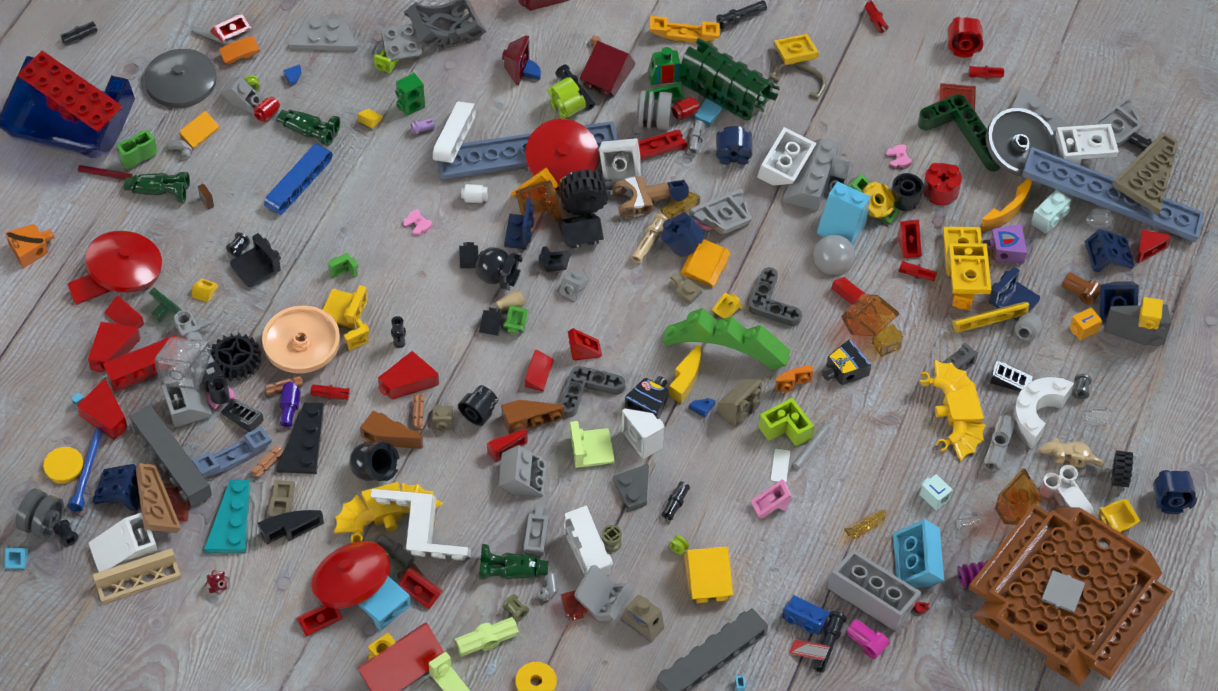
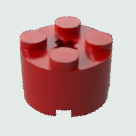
(965, 36)
(942, 183)

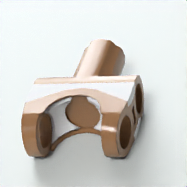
(640, 196)

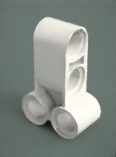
(1065, 490)

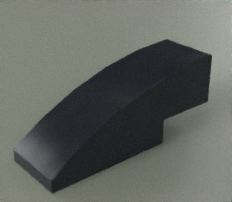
(289, 525)

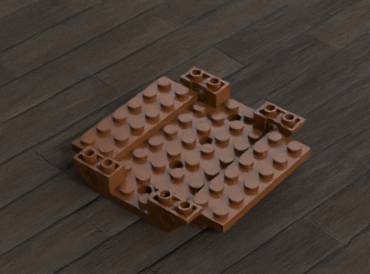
(1114, 606)

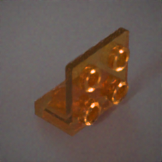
(542, 197)

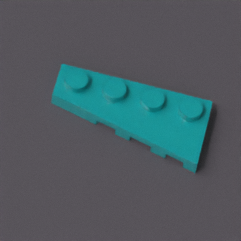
(231, 522)

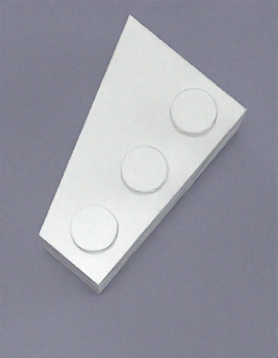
(585, 540)

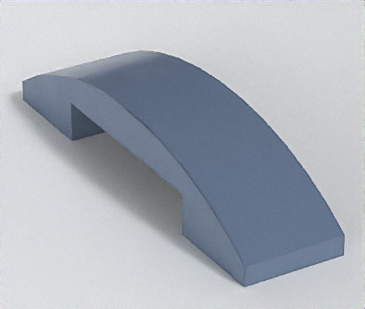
(233, 455)

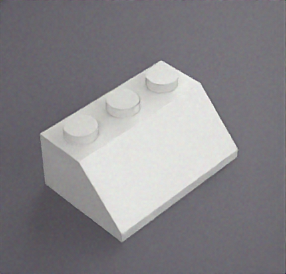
(786, 158)

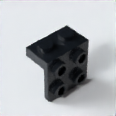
(257, 263)

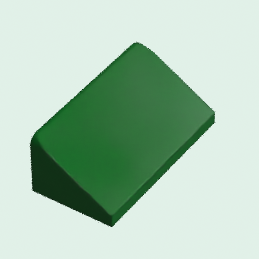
(675, 89)

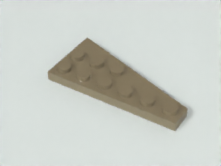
(1149, 174)

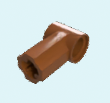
(1087, 290)

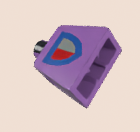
(1007, 244)

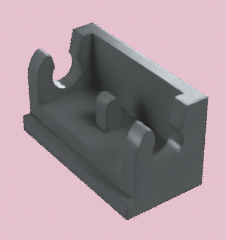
(962, 358)

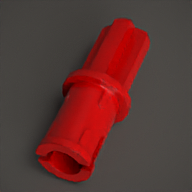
(876, 17)
(984, 72)
(917, 271)
(330, 392)

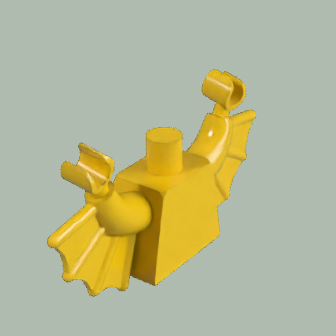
(959, 406)
(360, 512)

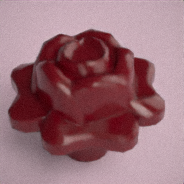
(216, 582)

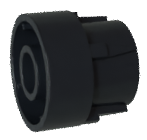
(907, 191)
(478, 406)

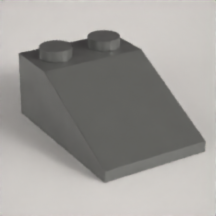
(1124, 323)

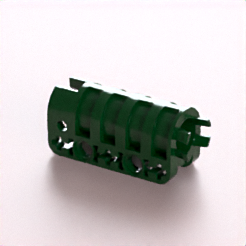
(725, 80)

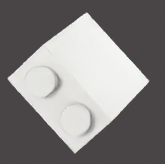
(620, 159)
(643, 431)

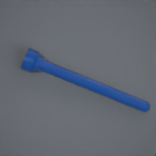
(76, 502)

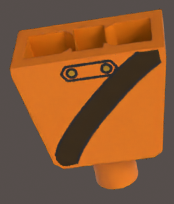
(29, 243)

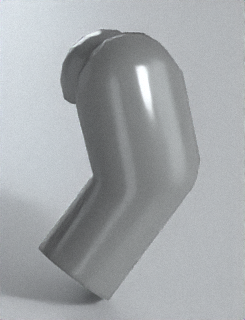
(185, 149)
(550, 590)

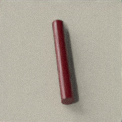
(104, 172)

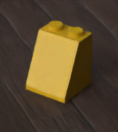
(708, 574)

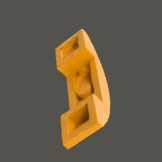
(684, 32)
(996, 219)

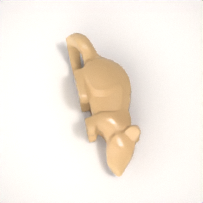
(1074, 452)

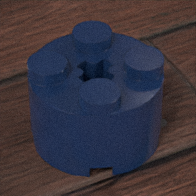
(734, 145)
(682, 234)
(1174, 491)

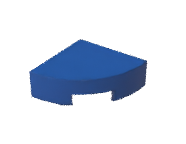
(532, 70)
(293, 74)
(702, 406)

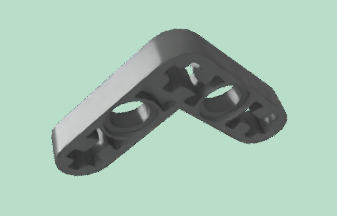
(767, 304)
(582, 383)

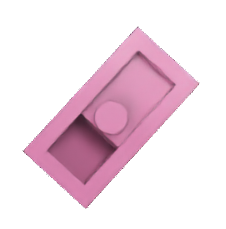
(775, 497)

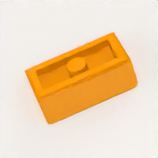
(198, 130)

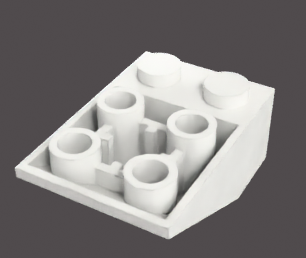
(123, 543)

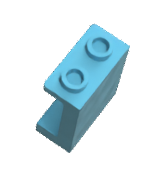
(386, 603)

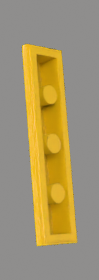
(990, 317)

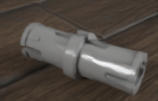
(695, 137)

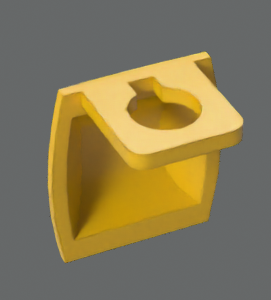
(1119, 515)

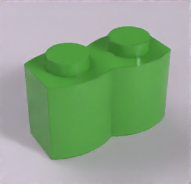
(136, 149)

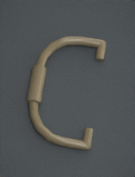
(808, 68)

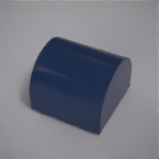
(678, 189)

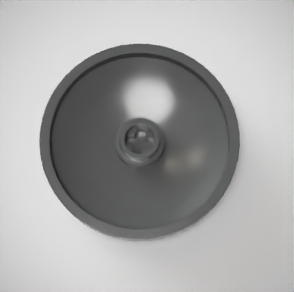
(180, 78)
(1013, 135)

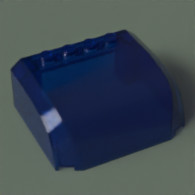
(33, 122)

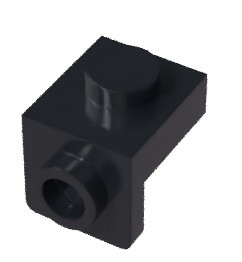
(468, 255)
(554, 260)
(491, 321)

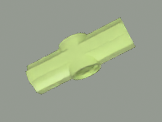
(486, 636)

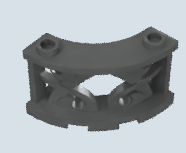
(430, 36)

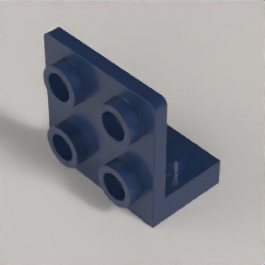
(519, 228)
(1108, 248)
(118, 485)

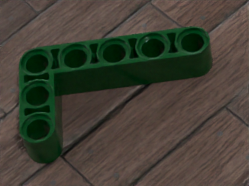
(959, 110)

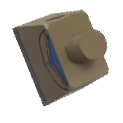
(641, 616)

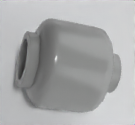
(1028, 326)

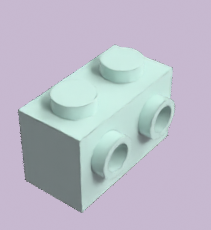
(1051, 211)

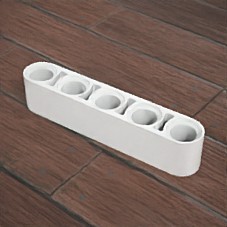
(454, 132)

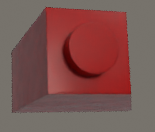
(112, 342)
(407, 377)
(103, 411)

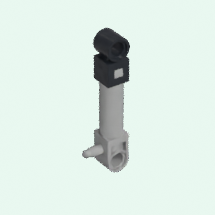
(213, 376)

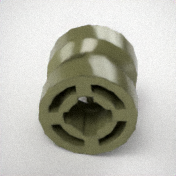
(612, 538)

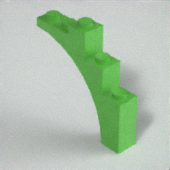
(729, 333)

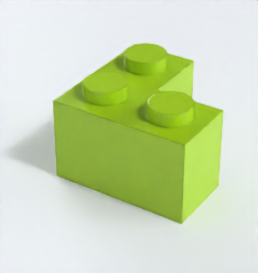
(786, 419)

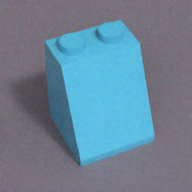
(844, 212)

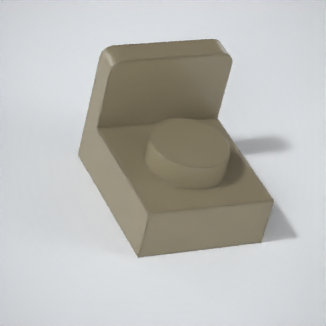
(442, 417)

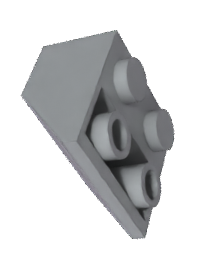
(186, 404)
(522, 472)

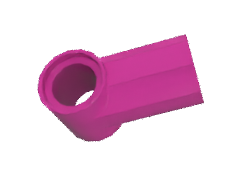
(872, 642)

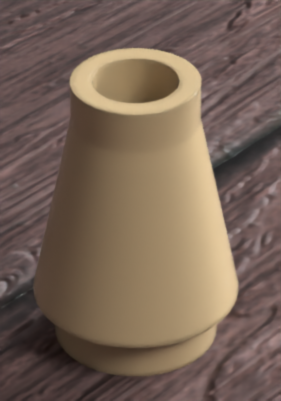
(514, 298)

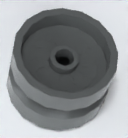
(39, 513)

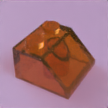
(868, 315)
(1017, 498)

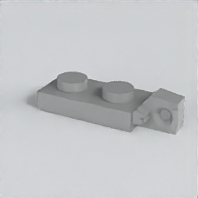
(536, 530)

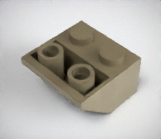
(740, 401)

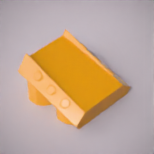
(706, 263)

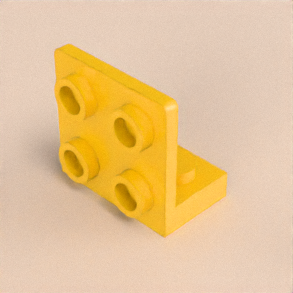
(346, 307)

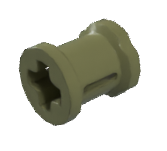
(515, 607)

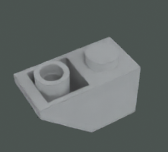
(241, 94)
(839, 172)

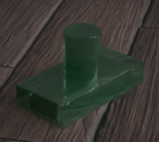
(164, 305)

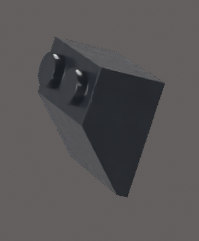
(581, 230)

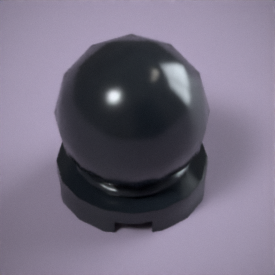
(496, 267)
(374, 461)

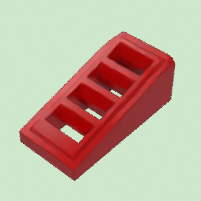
(499, 445)

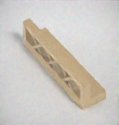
(135, 572)

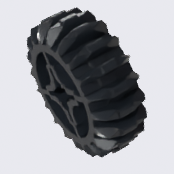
(240, 362)

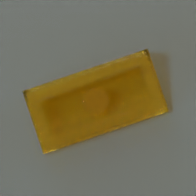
(677, 207)
(865, 524)

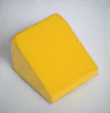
(369, 118)
(203, 290)

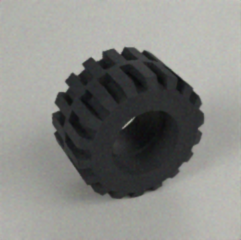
(583, 192)

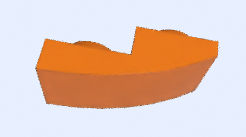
(241, 48)
(787, 380)

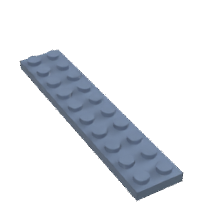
(505, 153)
(1098, 190)

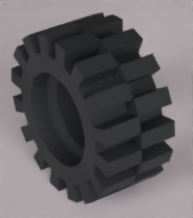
(1122, 469)

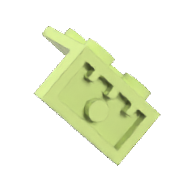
(591, 446)

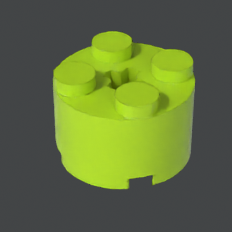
(566, 98)

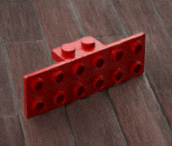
(69, 92)

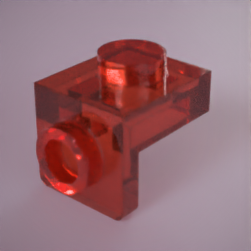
(572, 606)

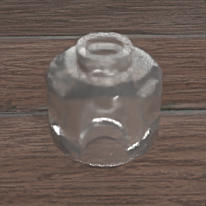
(1100, 219)

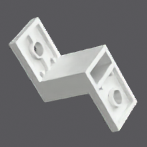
(420, 524)

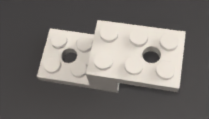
(1077, 144)

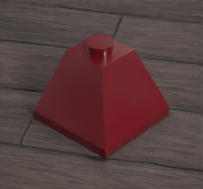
(516, 58)

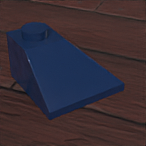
(1117, 294)

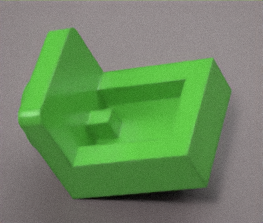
(342, 264)
(516, 319)

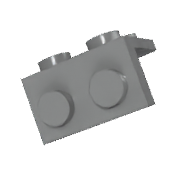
(401, 42)
(601, 595)

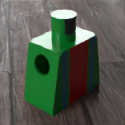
(664, 67)

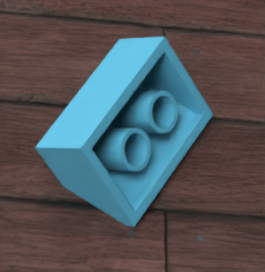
(919, 554)

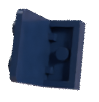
(1011, 292)

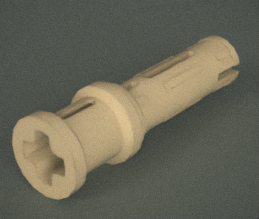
(653, 232)

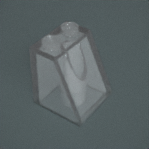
(182, 362)

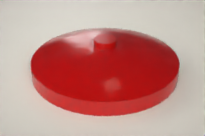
(561, 148)
(123, 261)
(350, 574)

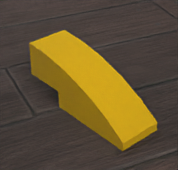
(685, 376)

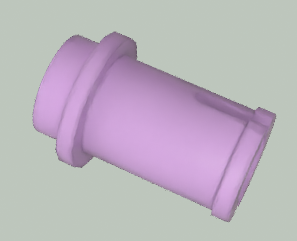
(424, 125)

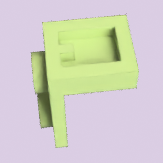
(444, 675)

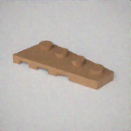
(154, 500)

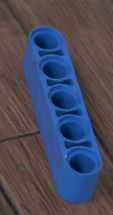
(298, 179)

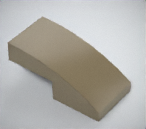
(282, 497)

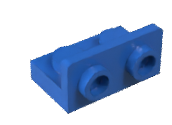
(805, 615)

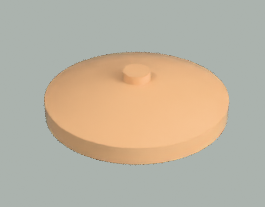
(301, 339)

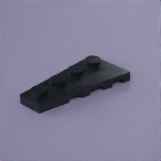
(303, 446)

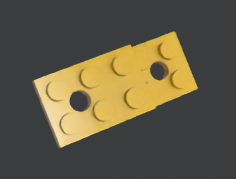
(966, 260)

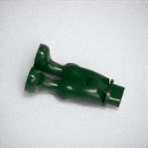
(307, 125)
(158, 184)
(512, 565)

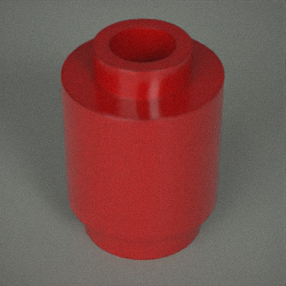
(685, 108)
(266, 109)

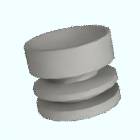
(654, 110)

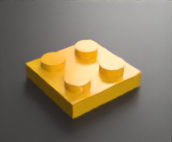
(796, 49)

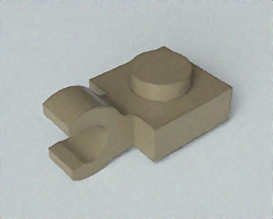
(686, 290)

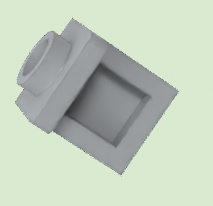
(572, 284)

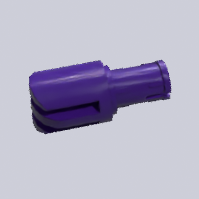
(289, 403)

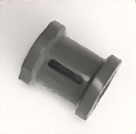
(1082, 386)

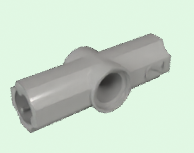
(997, 451)

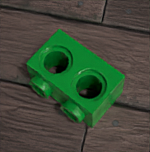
(410, 94)

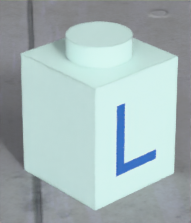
(935, 492)

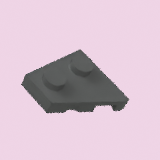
(633, 487)

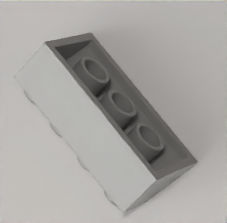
(812, 180)
(873, 589)

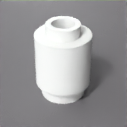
(474, 193)

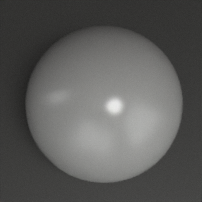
(834, 255)

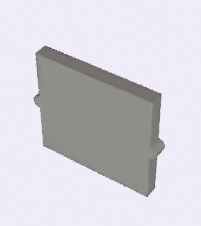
(1063, 591)

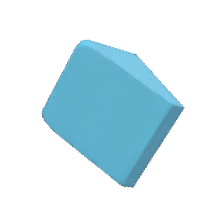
(15, 558)

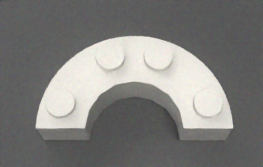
(1036, 395)

